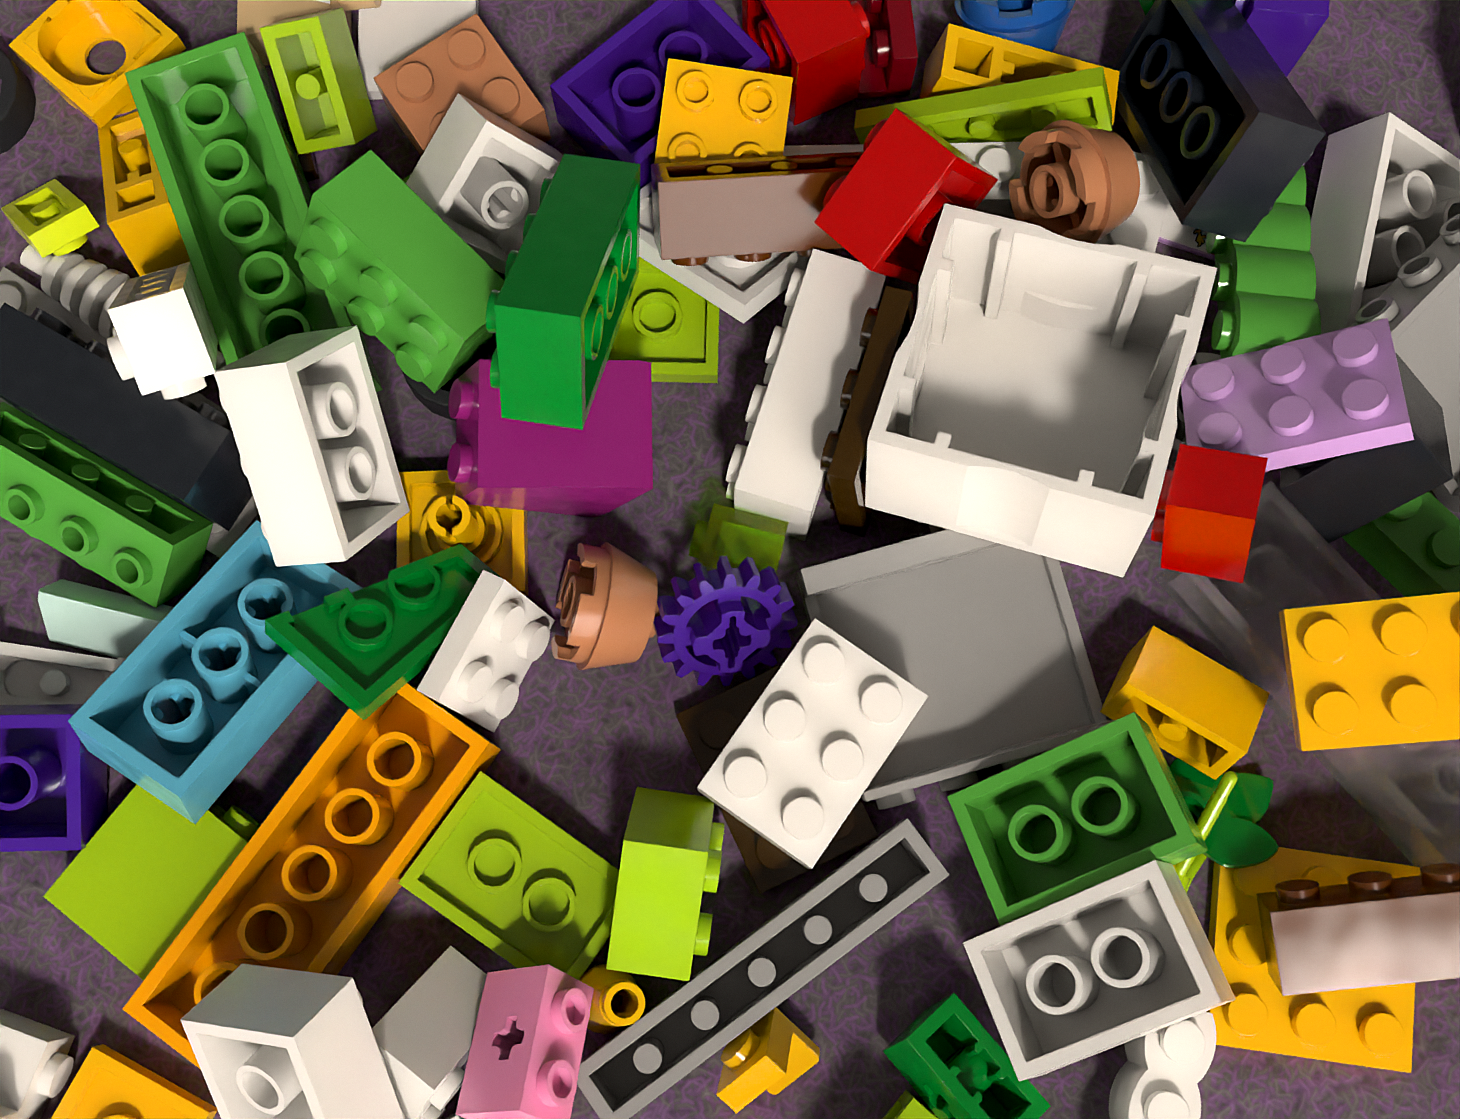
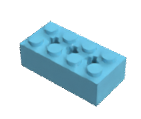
(180, 676)

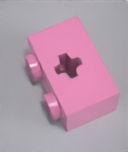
(526, 1045)

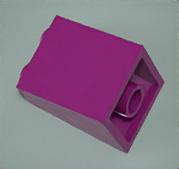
(549, 465)

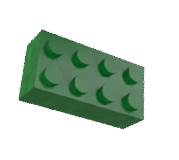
(566, 292)

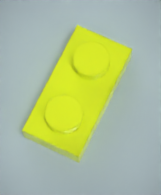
(51, 219)

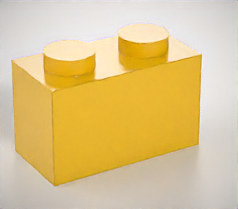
(1187, 701)

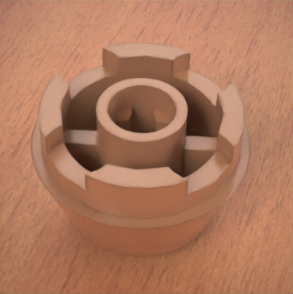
(1075, 181)
(605, 608)

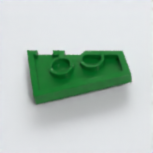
(383, 634)

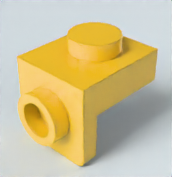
(764, 1058)

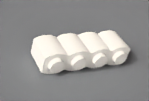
(1165, 1071)

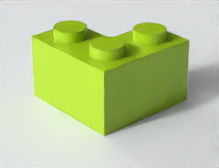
(664, 867)

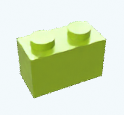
(319, 80)

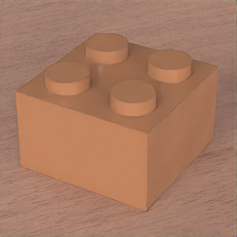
(461, 62)

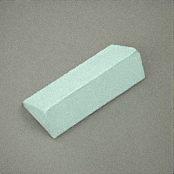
(97, 618)

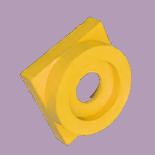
(67, 31)

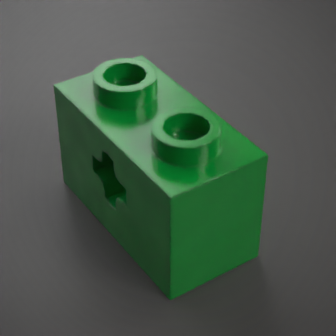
(961, 1067)

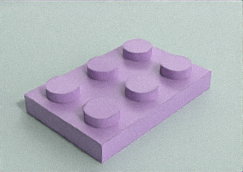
(1301, 398)

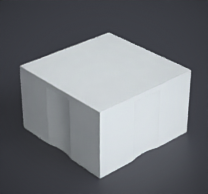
(1037, 389)

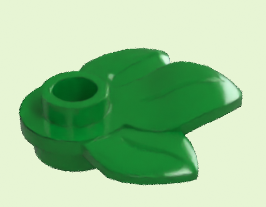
(1235, 836)

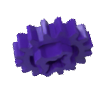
(724, 621)

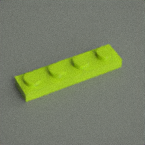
(1005, 110)

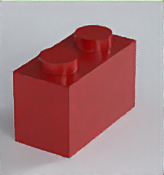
(1209, 512)

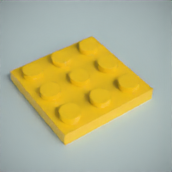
(1338, 1026)

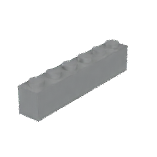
(759, 972)

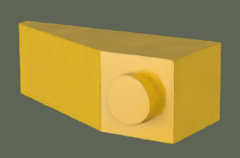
(978, 60)
(137, 199)

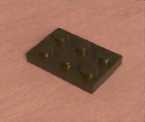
(708, 731)

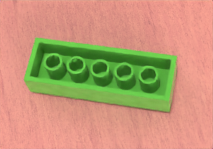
(235, 193)

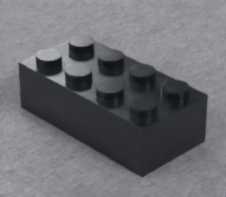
(1213, 115)
(80, 395)

